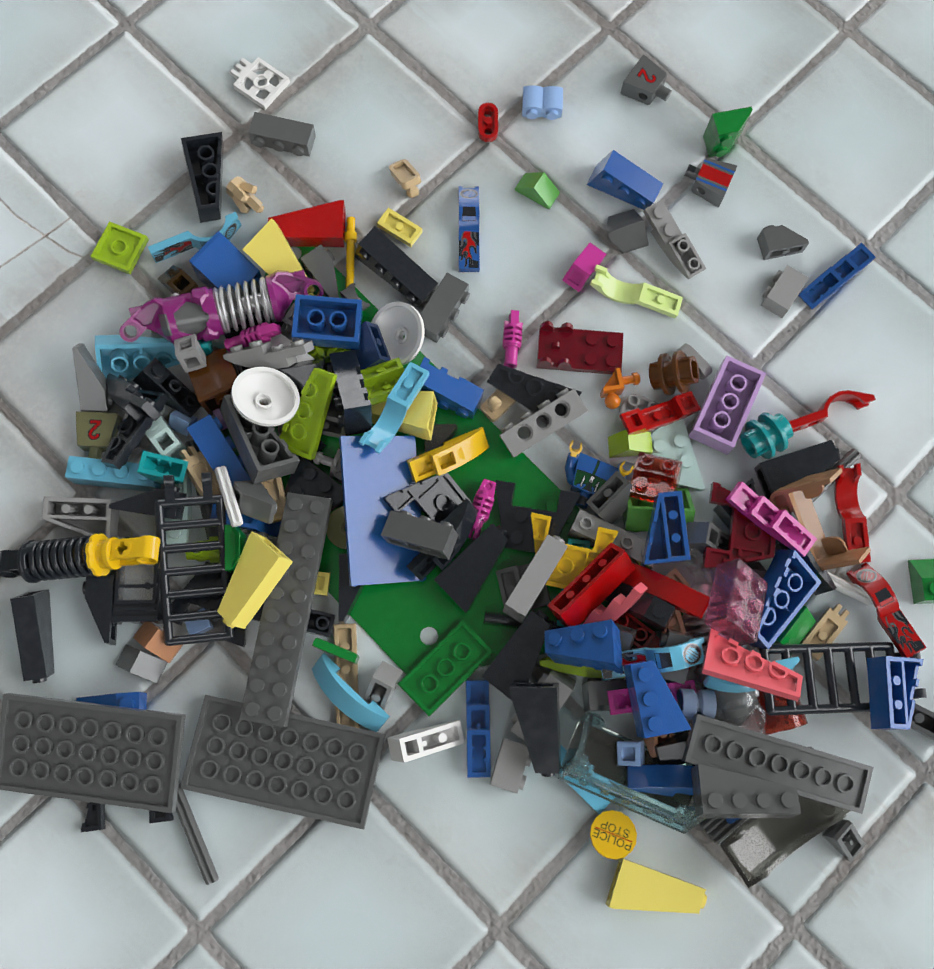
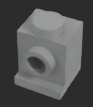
(190, 353)

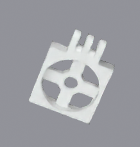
(248, 72)

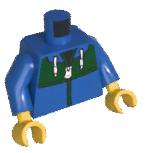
(588, 474)

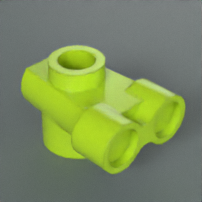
(201, 556)

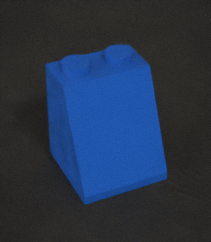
(223, 264)

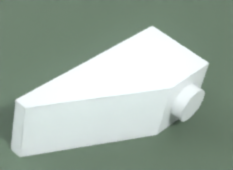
(425, 741)

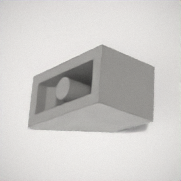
(382, 684)

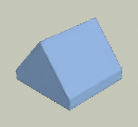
(180, 422)

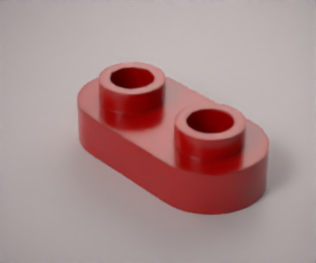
(488, 124)

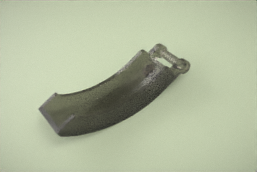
(765, 842)

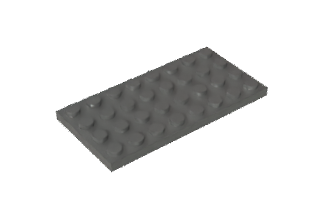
(90, 752)
(301, 769)

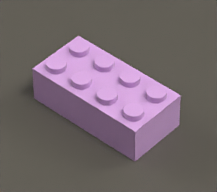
(727, 405)

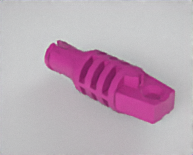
(260, 332)
(512, 339)
(483, 503)

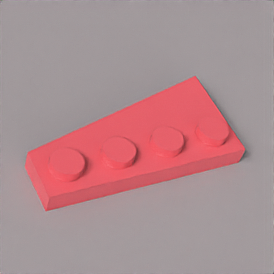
(738, 665)

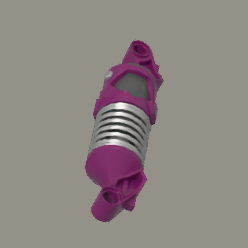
(215, 312)

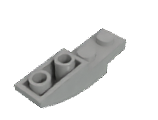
(672, 241)
(266, 355)

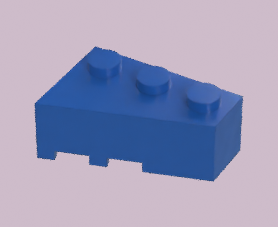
(625, 181)
(667, 531)
(892, 691)
(652, 702)

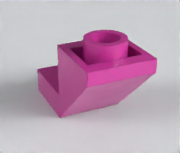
(584, 266)

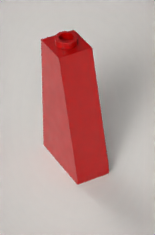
(314, 225)

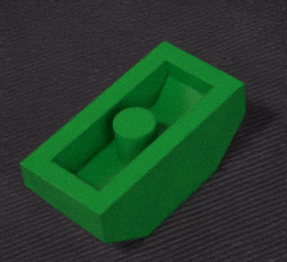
(234, 544)

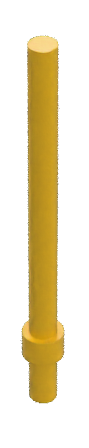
(350, 239)

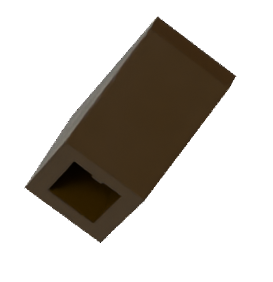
(177, 281)

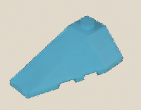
(130, 358)

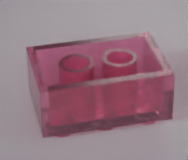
(736, 602)

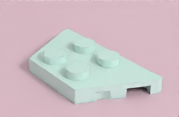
(674, 443)

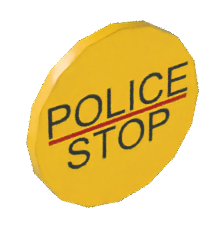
(613, 834)

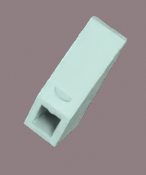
(164, 438)

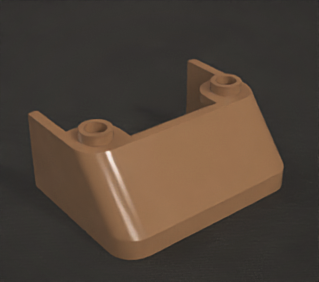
(796, 498)

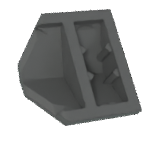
(627, 231)

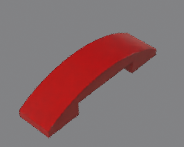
(660, 415)

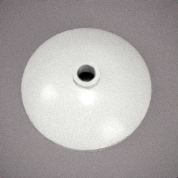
(395, 321)
(269, 388)

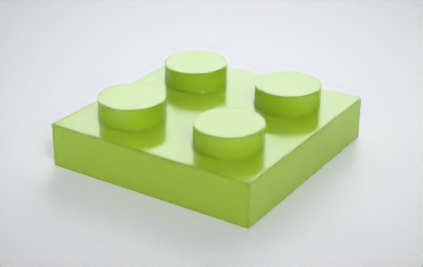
(119, 247)

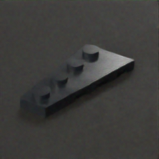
(527, 389)
(131, 433)

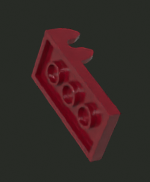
(579, 349)

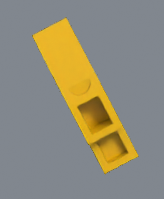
(449, 456)

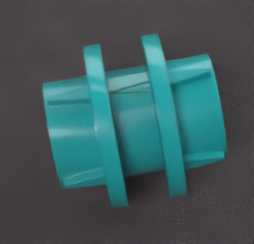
(766, 435)

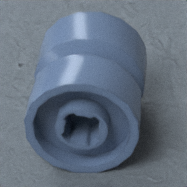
(701, 703)

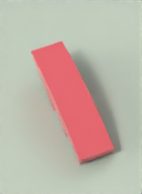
(618, 606)

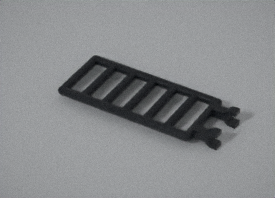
(165, 572)
(827, 650)

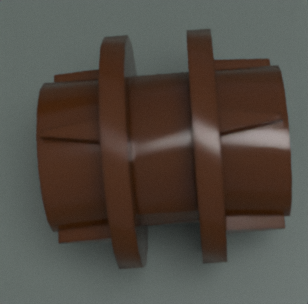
(673, 373)

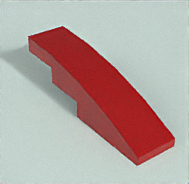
(669, 590)

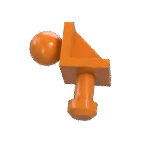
(616, 386)

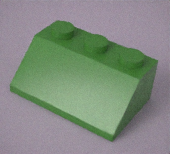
(639, 512)

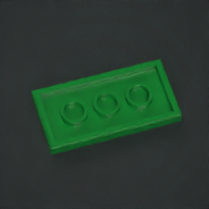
(445, 668)

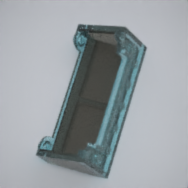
(594, 768)

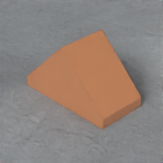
(152, 639)

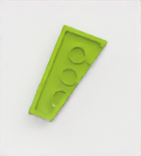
(306, 427)

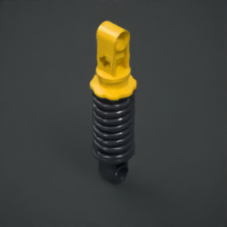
(77, 557)

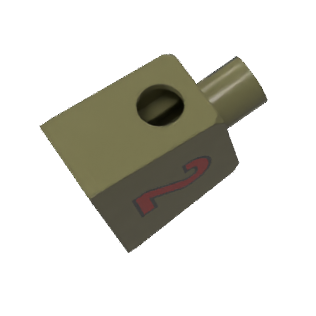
(96, 431)

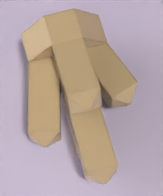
(243, 195)

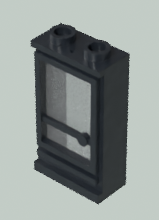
(137, 594)

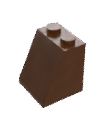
(214, 380)

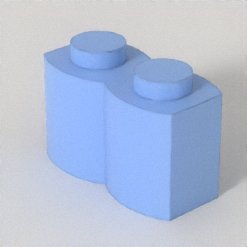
(542, 102)

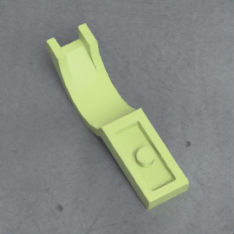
(640, 294)

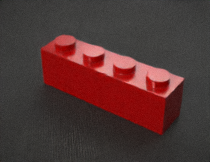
(592, 586)

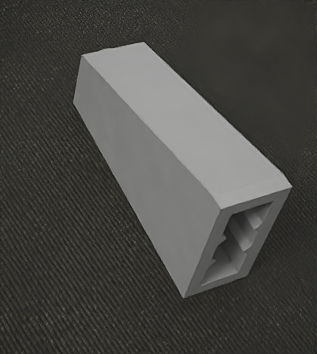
(535, 578)

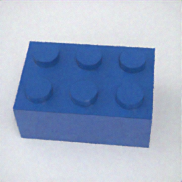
(327, 321)

